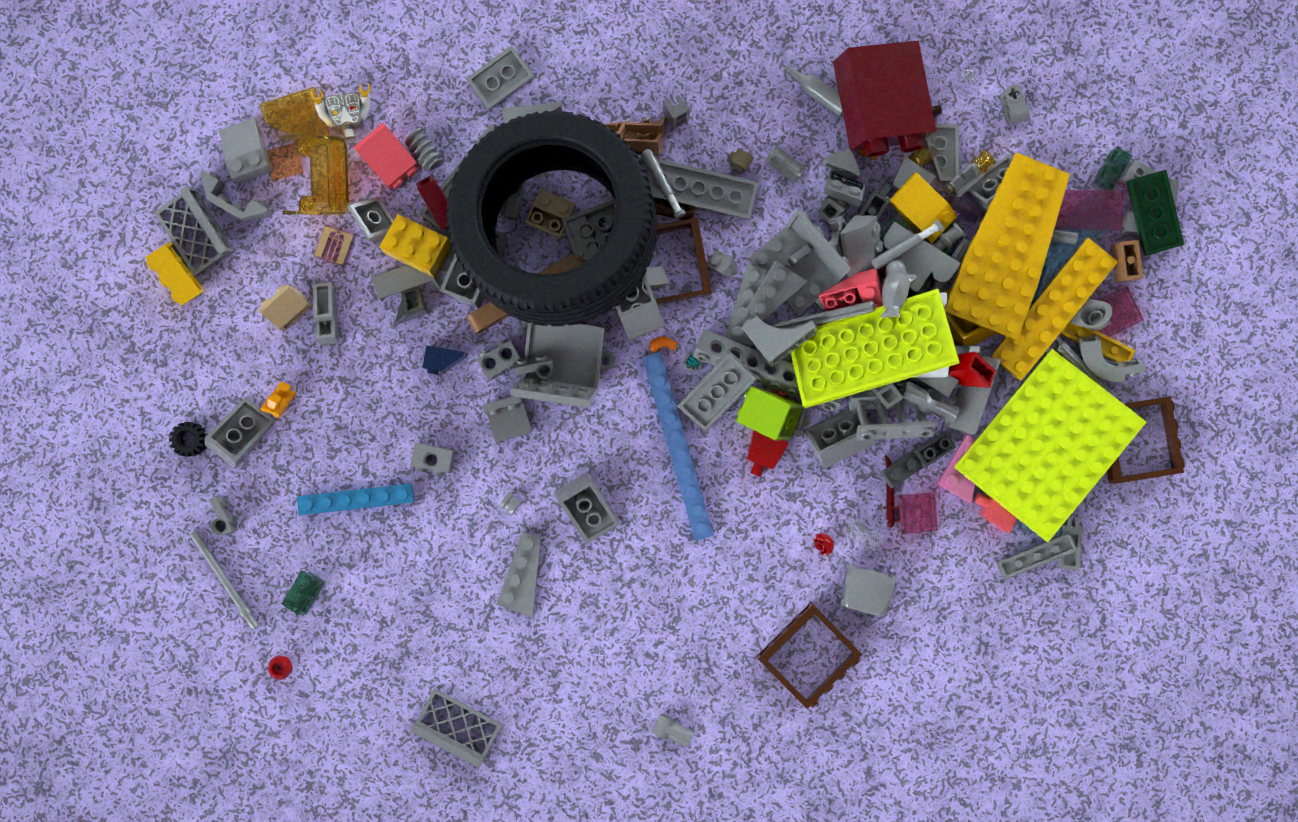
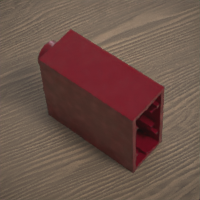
(884, 97)

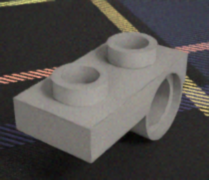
(527, 365)
(223, 514)

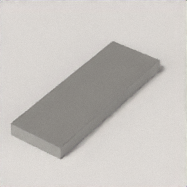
(398, 280)

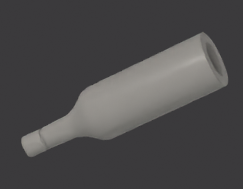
(817, 90)

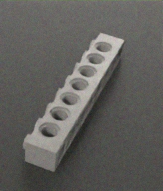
(747, 355)

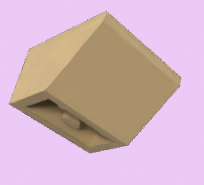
(548, 213)
(285, 307)

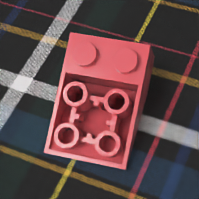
(854, 290)

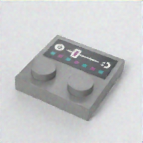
(844, 188)

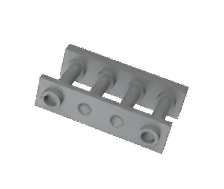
(903, 429)

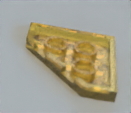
(295, 114)

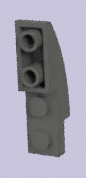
(918, 459)

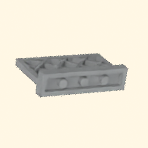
(205, 220)
(446, 742)

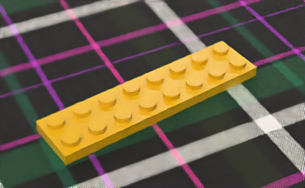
(1055, 308)

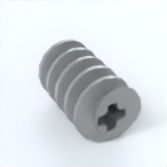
(422, 151)

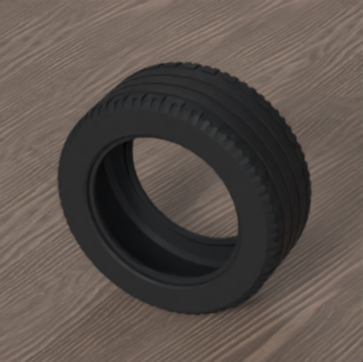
(538, 146)

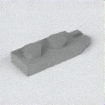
(1072, 560)

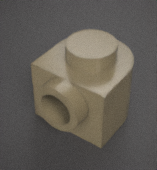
(740, 160)

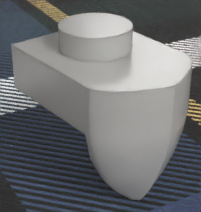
(722, 264)

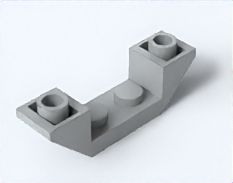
(213, 187)

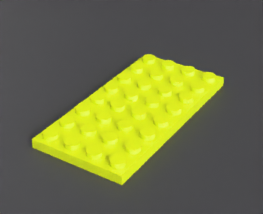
(874, 350)

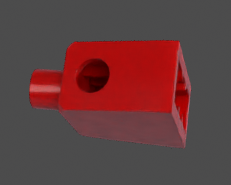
(972, 371)
(764, 452)

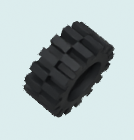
(178, 434)

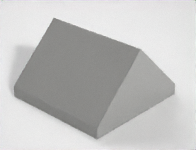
(372, 218)

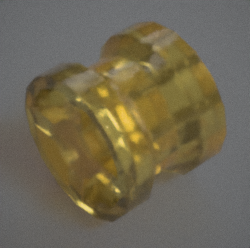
(921, 157)
(984, 161)

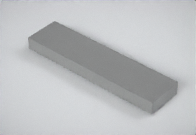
(1036, 556)

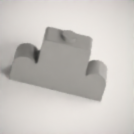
(921, 258)

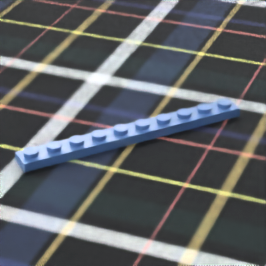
(677, 446)

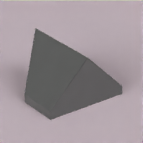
(411, 305)

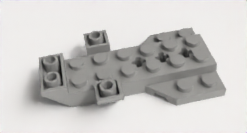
(639, 309)

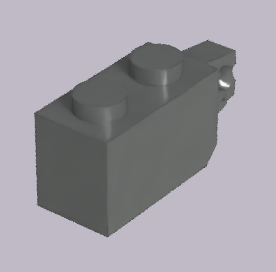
(876, 202)

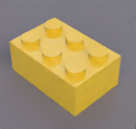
(415, 245)

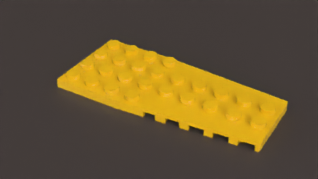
(1009, 249)

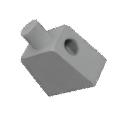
(906, 170)

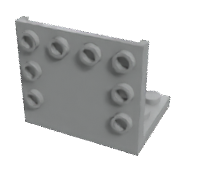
(821, 267)
(576, 363)

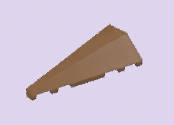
(642, 135)

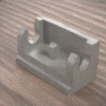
(676, 114)

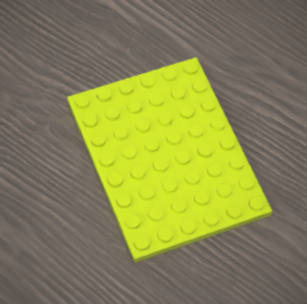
(1049, 445)

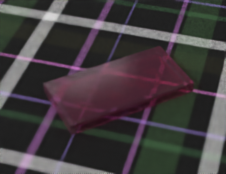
(1091, 210)

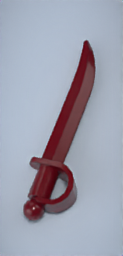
(890, 500)

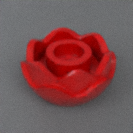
(824, 543)
(284, 663)

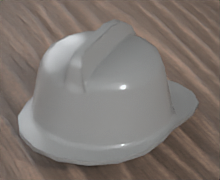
(1093, 315)

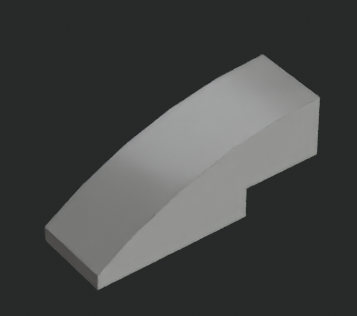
(325, 314)

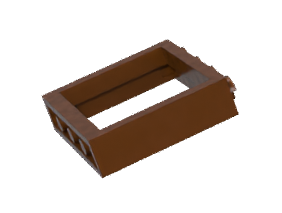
(700, 256)
(1174, 444)
(786, 634)

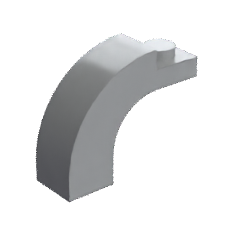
(1108, 370)

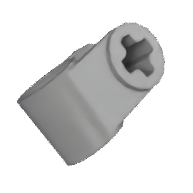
(1015, 106)

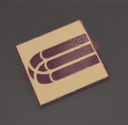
(334, 245)

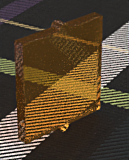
(285, 162)

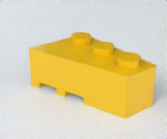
(174, 274)

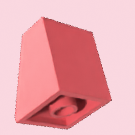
(387, 157)

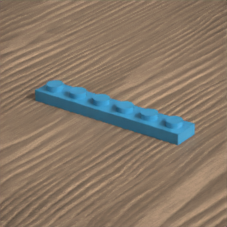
(355, 499)

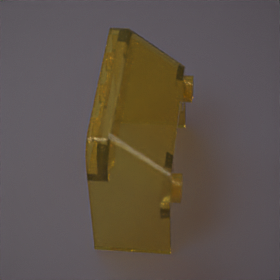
(327, 173)

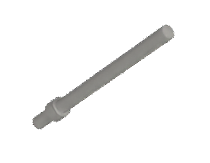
(245, 611)

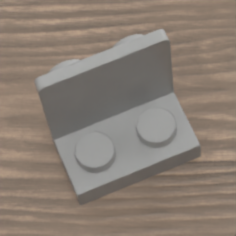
(507, 418)

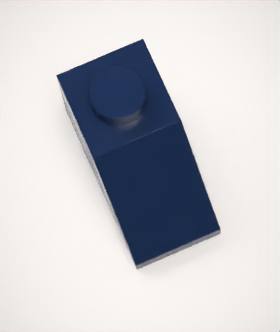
(441, 359)

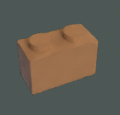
(1129, 261)

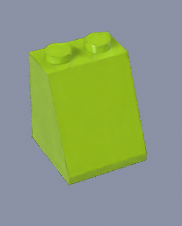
(769, 413)

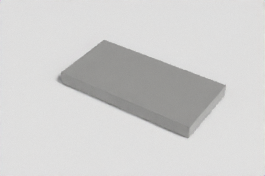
(717, 391)

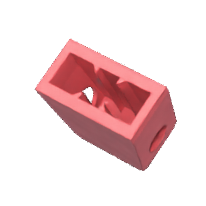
(995, 513)

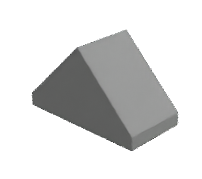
(843, 162)

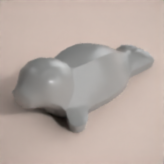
(895, 288)

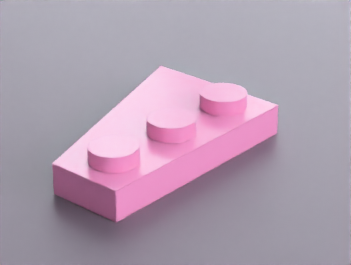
(953, 480)

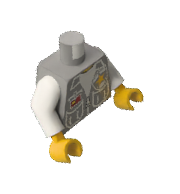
(343, 110)

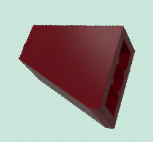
(434, 199)

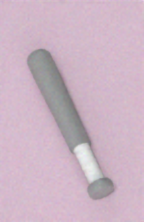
(656, 171)
(891, 254)

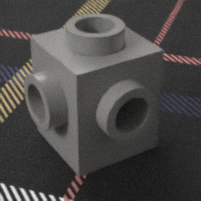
(833, 208)

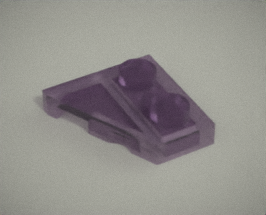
(965, 209)

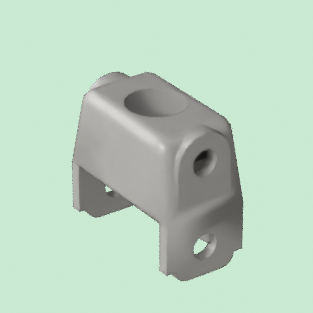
(867, 590)

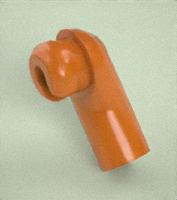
(662, 341)

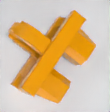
(273, 403)

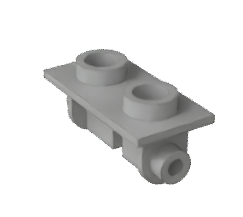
(785, 164)
(961, 185)

